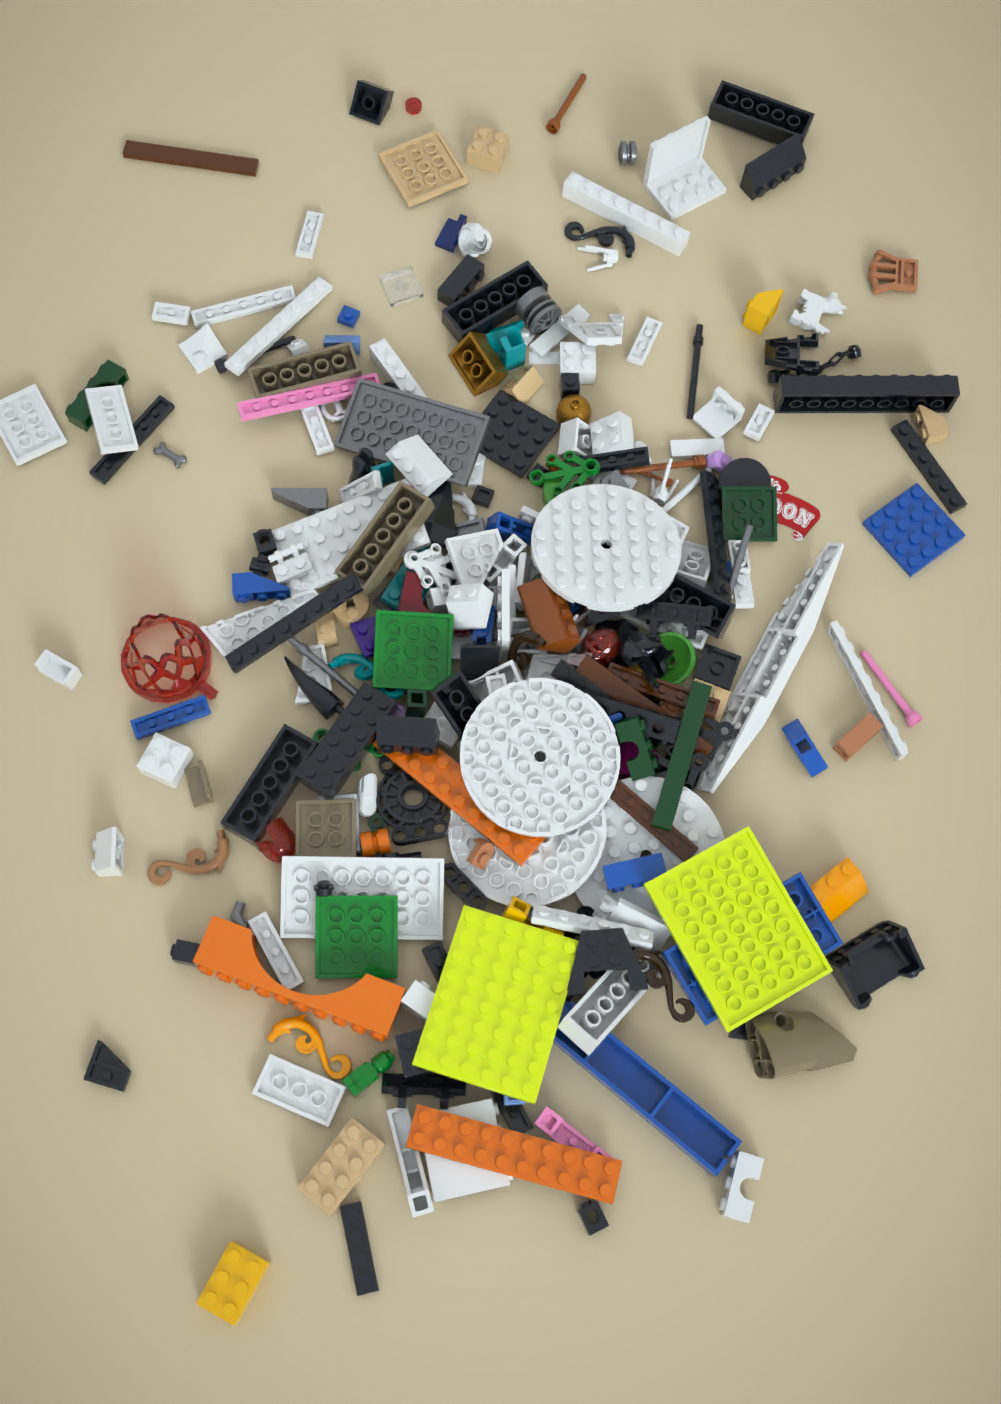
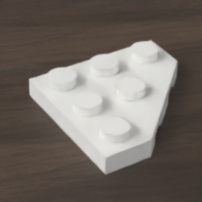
(474, 555)

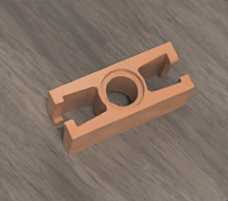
(858, 737)

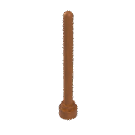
(554, 124)
(697, 462)

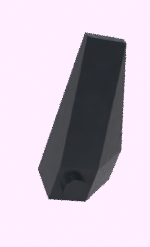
(441, 521)

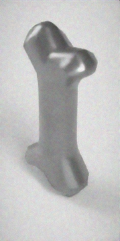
(162, 450)

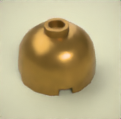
(573, 407)

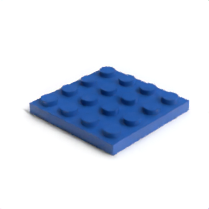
(913, 529)

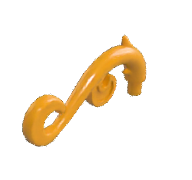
(316, 1042)

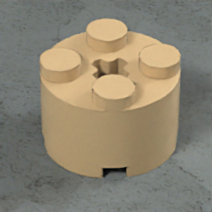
(358, 610)

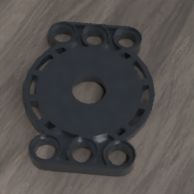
(409, 817)

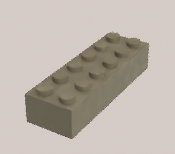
(305, 370)
(386, 537)

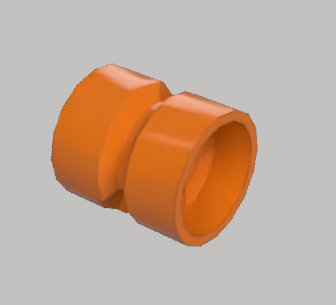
(375, 842)

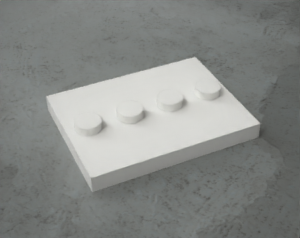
(28, 425)

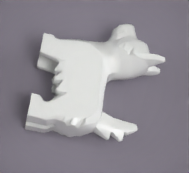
(812, 309)

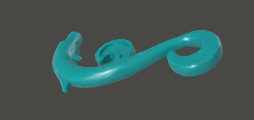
(360, 673)

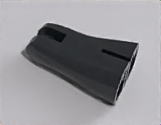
(361, 464)

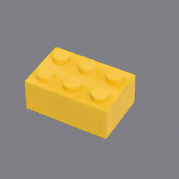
(233, 1283)

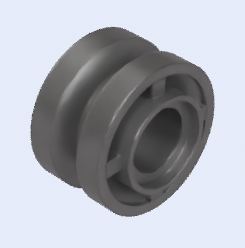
(627, 153)

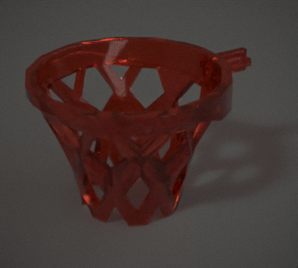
(181, 687)

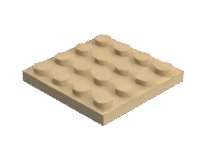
(423, 168)

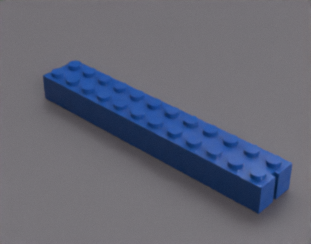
(654, 1099)

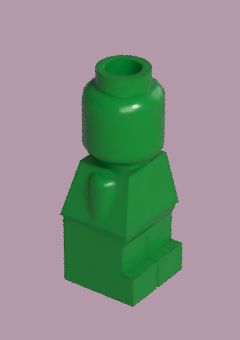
(368, 1072)

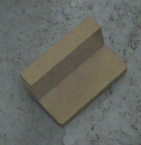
(199, 785)

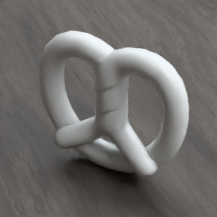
(339, 410)

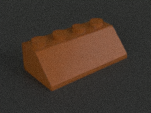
(549, 616)

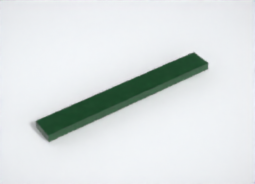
(681, 756)

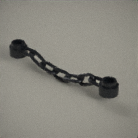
(852, 353)

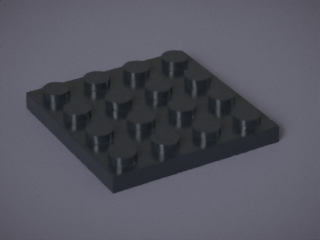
(515, 433)

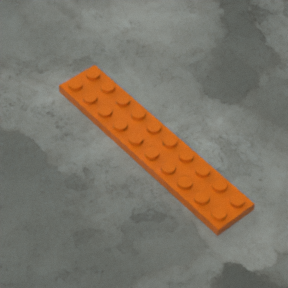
(444, 780)
(514, 1154)

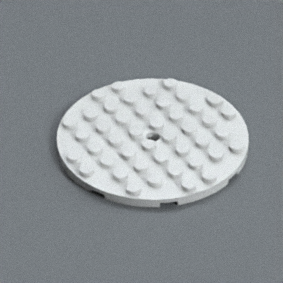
(616, 579)
(531, 794)
(628, 839)
(550, 872)

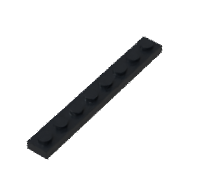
(715, 536)
(294, 623)

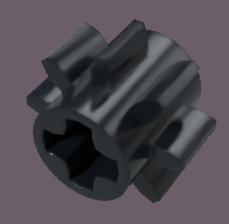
(259, 565)

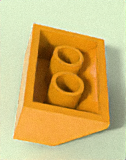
(840, 889)

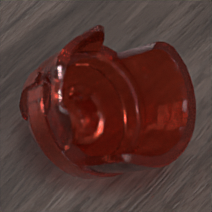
(603, 644)
(283, 842)

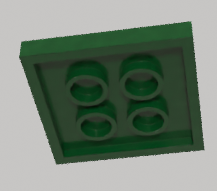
(751, 507)

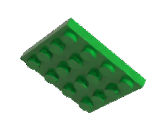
(411, 649)
(356, 936)

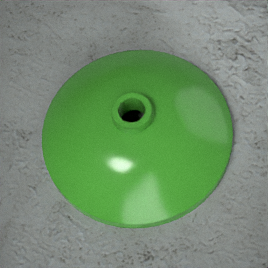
(683, 655)

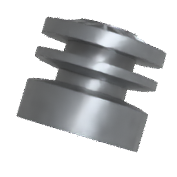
(538, 310)

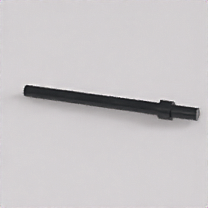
(697, 342)

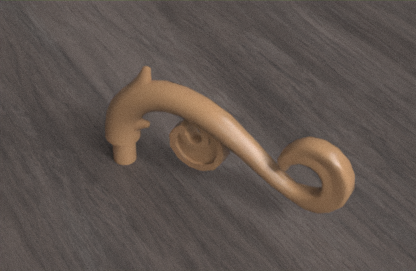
(194, 854)

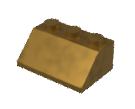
(478, 363)

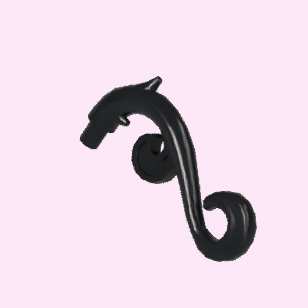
(602, 239)

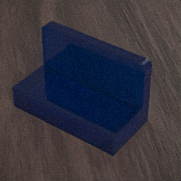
(449, 234)

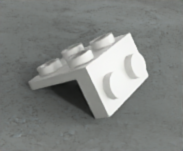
(719, 414)

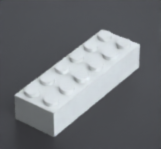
(602, 1008)

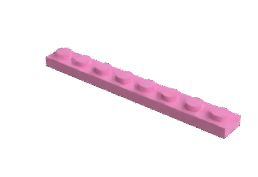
(300, 398)

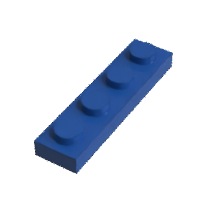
(170, 717)

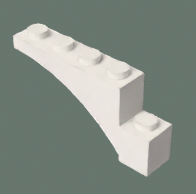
(410, 1163)

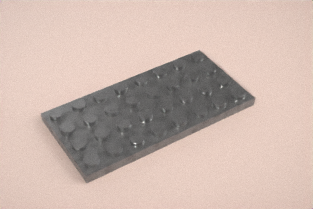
(385, 415)

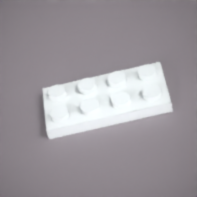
(111, 419)
(299, 1090)

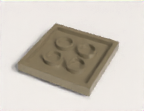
(326, 828)

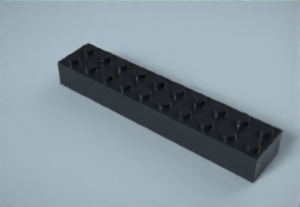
(865, 393)

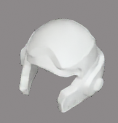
(474, 239)

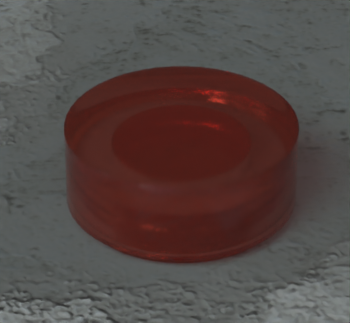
(413, 106)

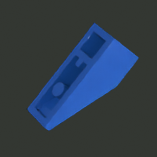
(508, 525)

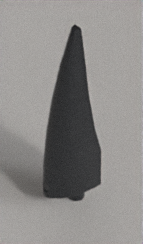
(320, 697)

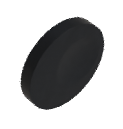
(744, 473)

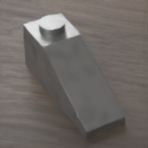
(305, 500)

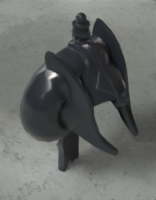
(648, 653)

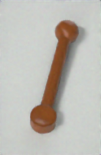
(669, 481)

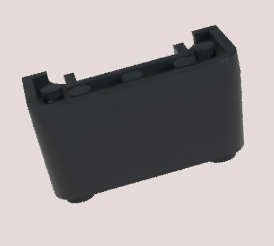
(874, 961)

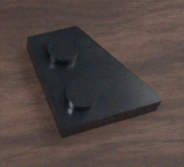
(107, 1069)

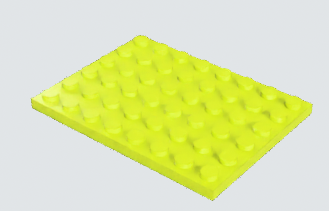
(737, 929)
(497, 1004)

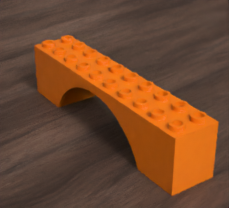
(233, 956)

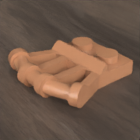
(904, 276)

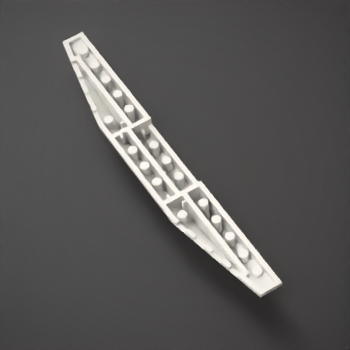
(771, 666)

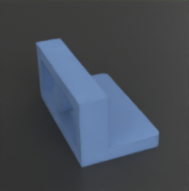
(331, 340)

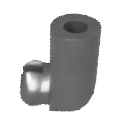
(236, 915)

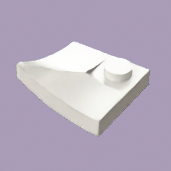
(202, 349)

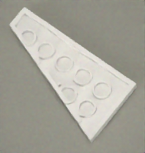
(236, 631)

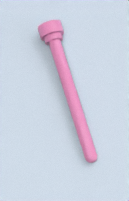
(911, 716)

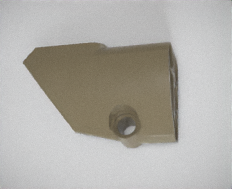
(795, 1044)

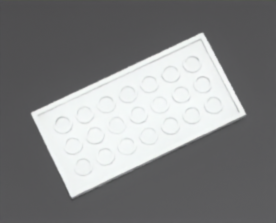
(332, 534)
(414, 880)

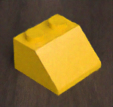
(761, 310)

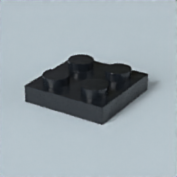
(717, 667)

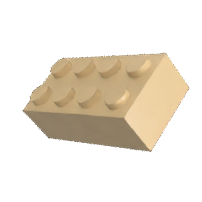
(341, 1167)

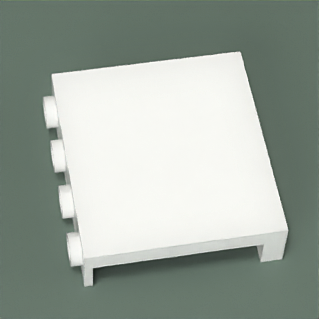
(456, 1179)

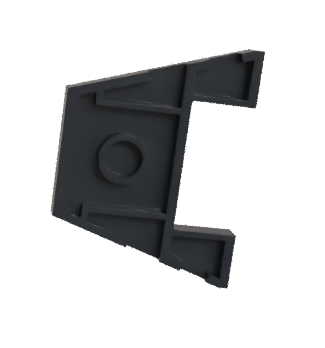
(786, 353)
(604, 952)

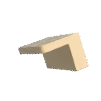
(524, 383)

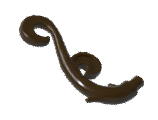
(520, 638)
(665, 980)

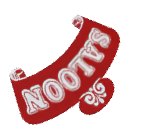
(793, 511)

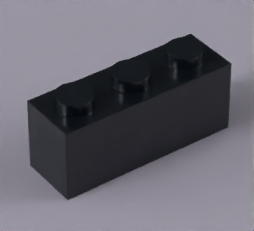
(461, 280)

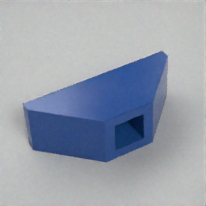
(804, 747)

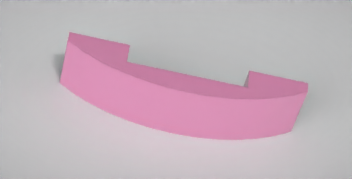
(565, 1134)

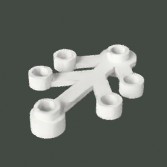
(435, 567)

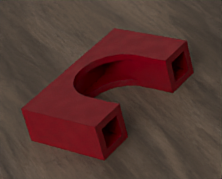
(411, 600)

